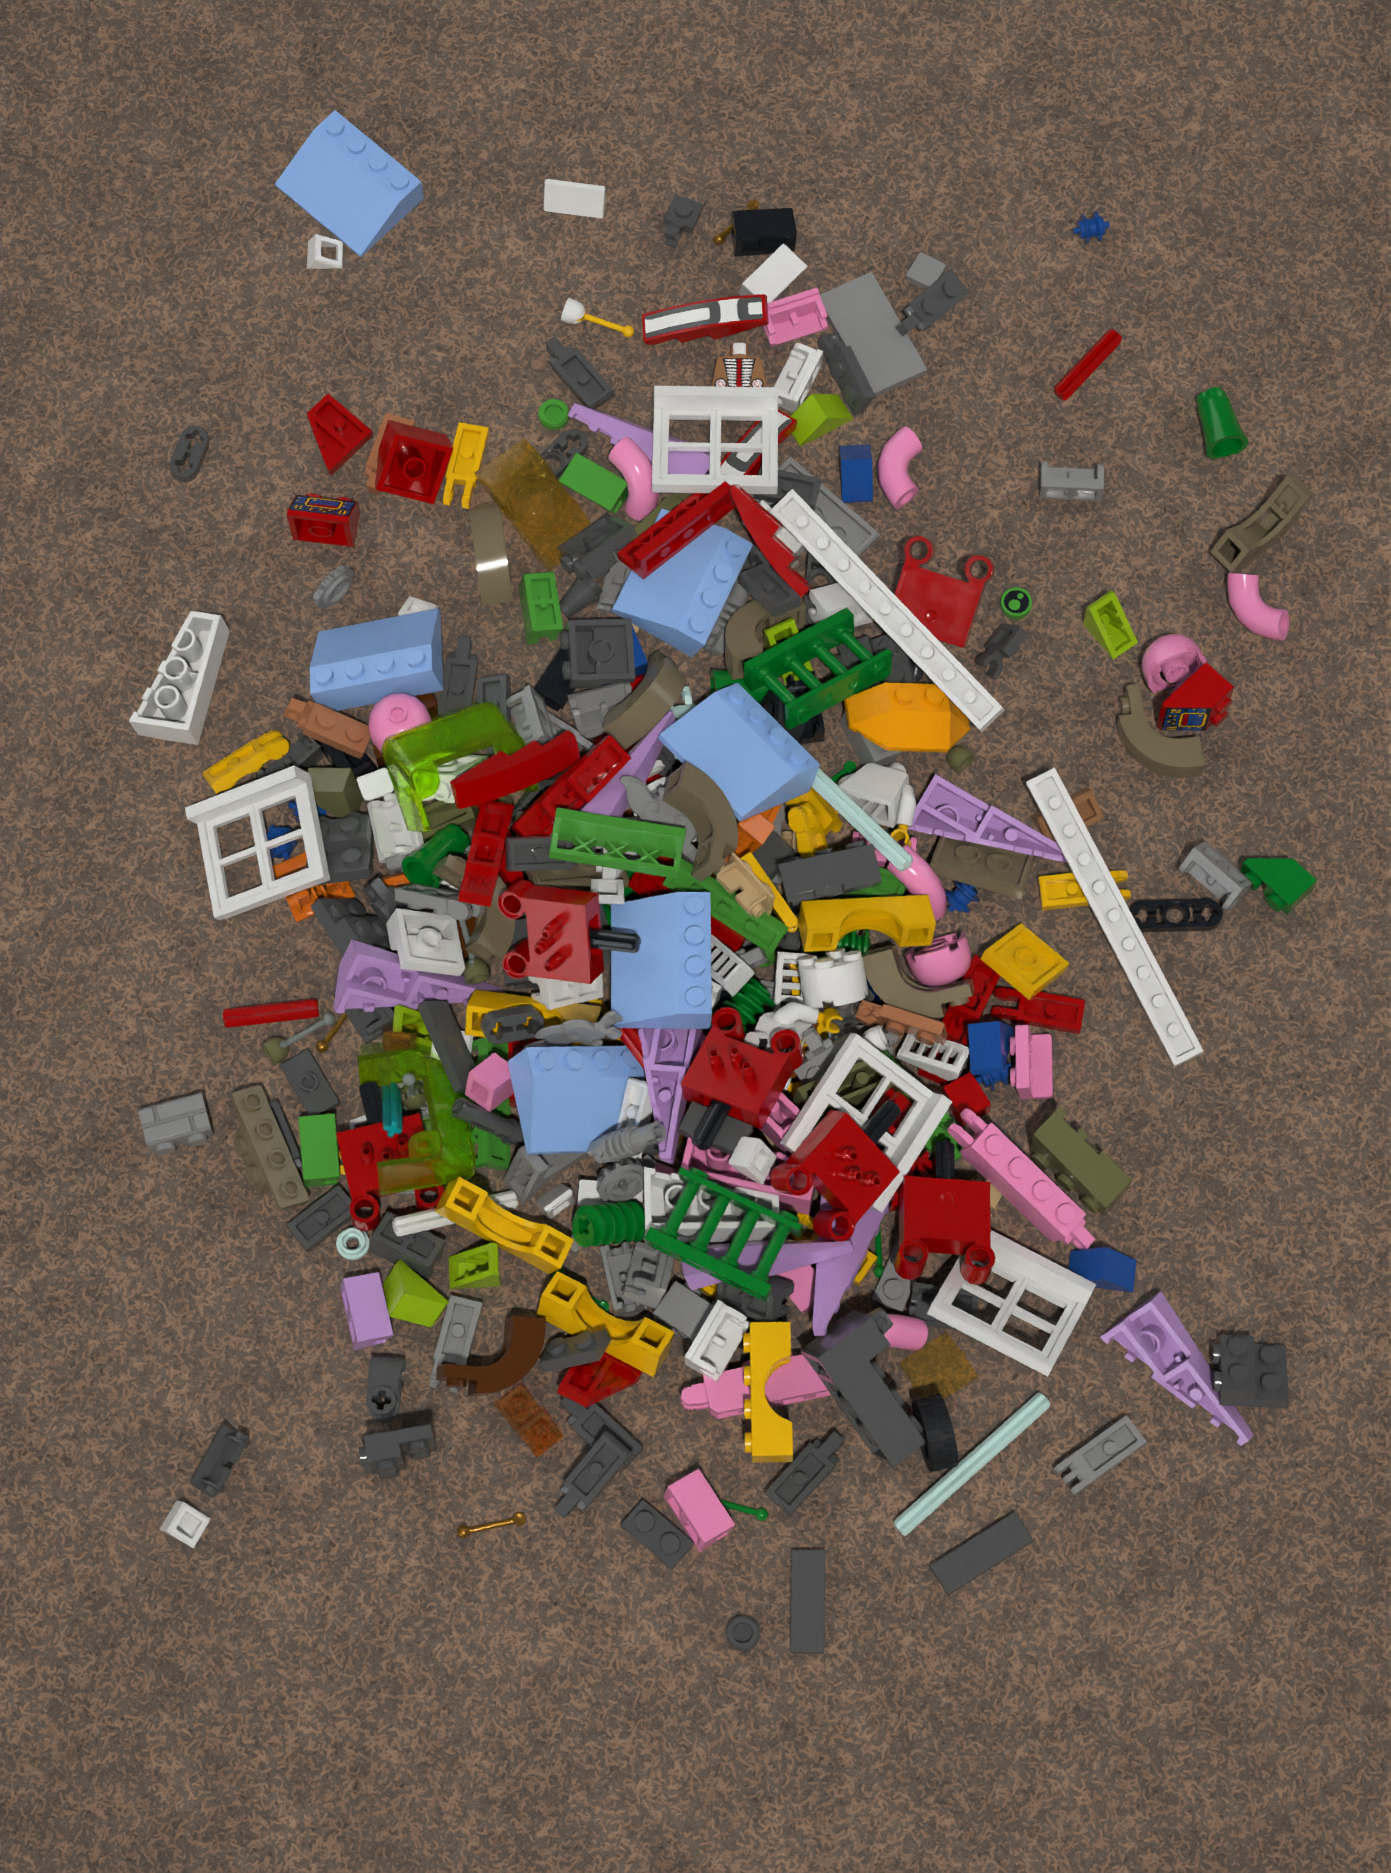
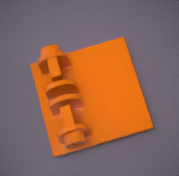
(301, 901)

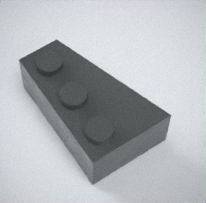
(829, 873)

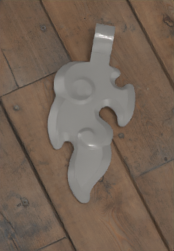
(659, 812)
(578, 1031)

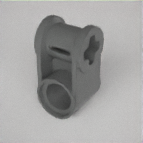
(385, 1382)

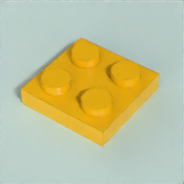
(1025, 961)

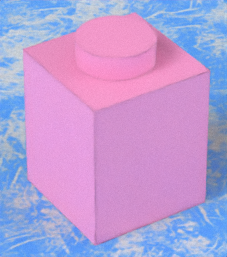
(489, 1082)

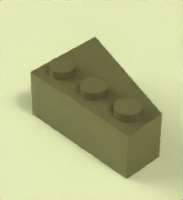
(855, 1088)
(1078, 1164)

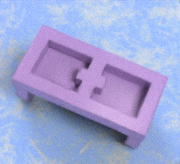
(366, 1310)

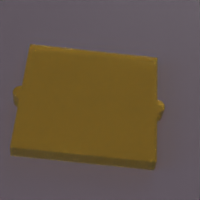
(939, 1368)

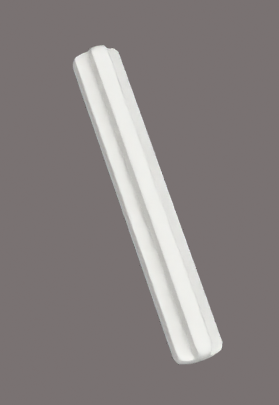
(429, 1219)

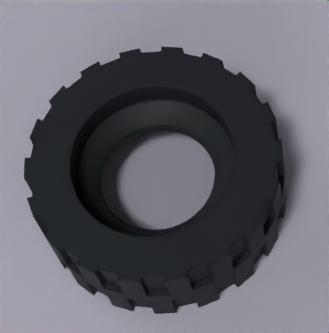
(940, 1445)

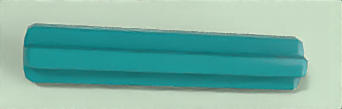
(391, 1109)

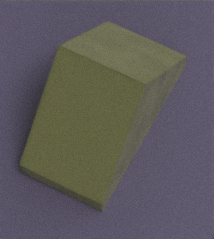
(336, 790)

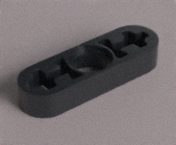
(1183, 905)

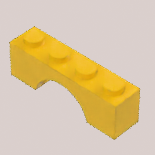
(903, 918)
(487, 1001)
(525, 1239)
(572, 1309)
(770, 1434)

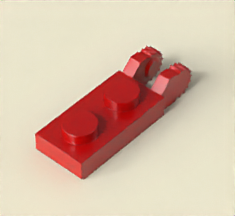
(1042, 1010)

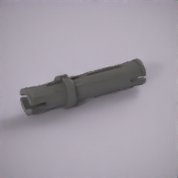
(506, 1129)

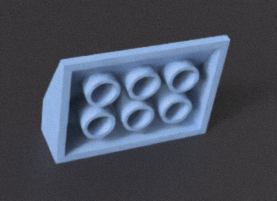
(350, 184)
(686, 592)
(376, 659)
(742, 751)
(671, 973)
(570, 1094)

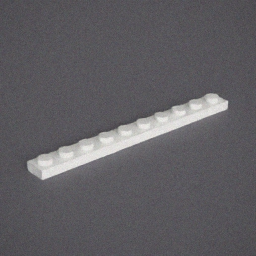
(887, 610)
(1114, 918)

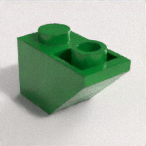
(1284, 879)

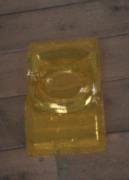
(533, 501)

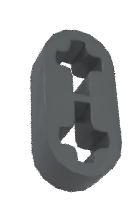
(195, 456)
(512, 1024)

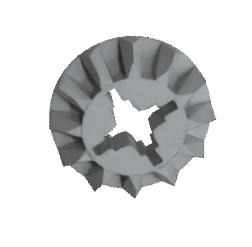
(334, 587)
(610, 1188)

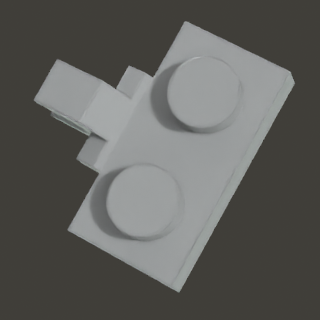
(818, 1056)

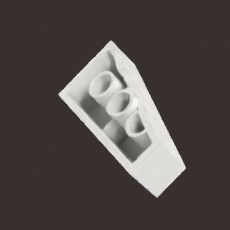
(185, 683)
(664, 1190)

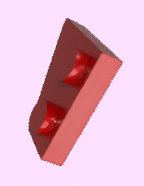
(336, 432)
(597, 1380)

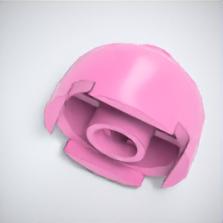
(1174, 656)
(394, 715)
(940, 962)

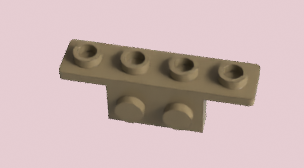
(265, 1150)

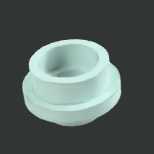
(352, 1233)

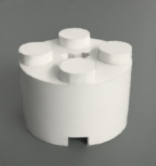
(833, 978)

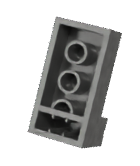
(857, 1384)

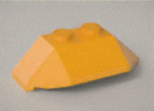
(907, 717)

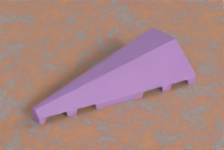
(678, 461)
(613, 798)
(960, 816)
(374, 979)
(666, 1062)
(792, 1255)
(837, 1274)
(1163, 1343)

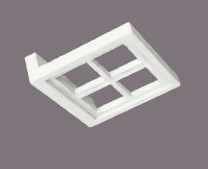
(715, 405)
(251, 801)
(912, 1132)
(1028, 1272)

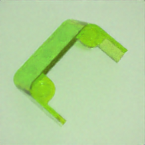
(417, 751)
(434, 1154)

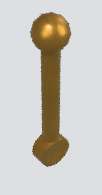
(719, 238)
(322, 1046)
(518, 1519)

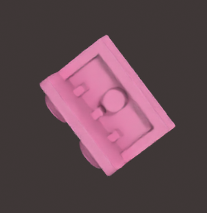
(1033, 1064)

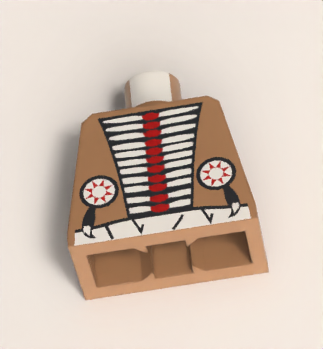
(739, 369)

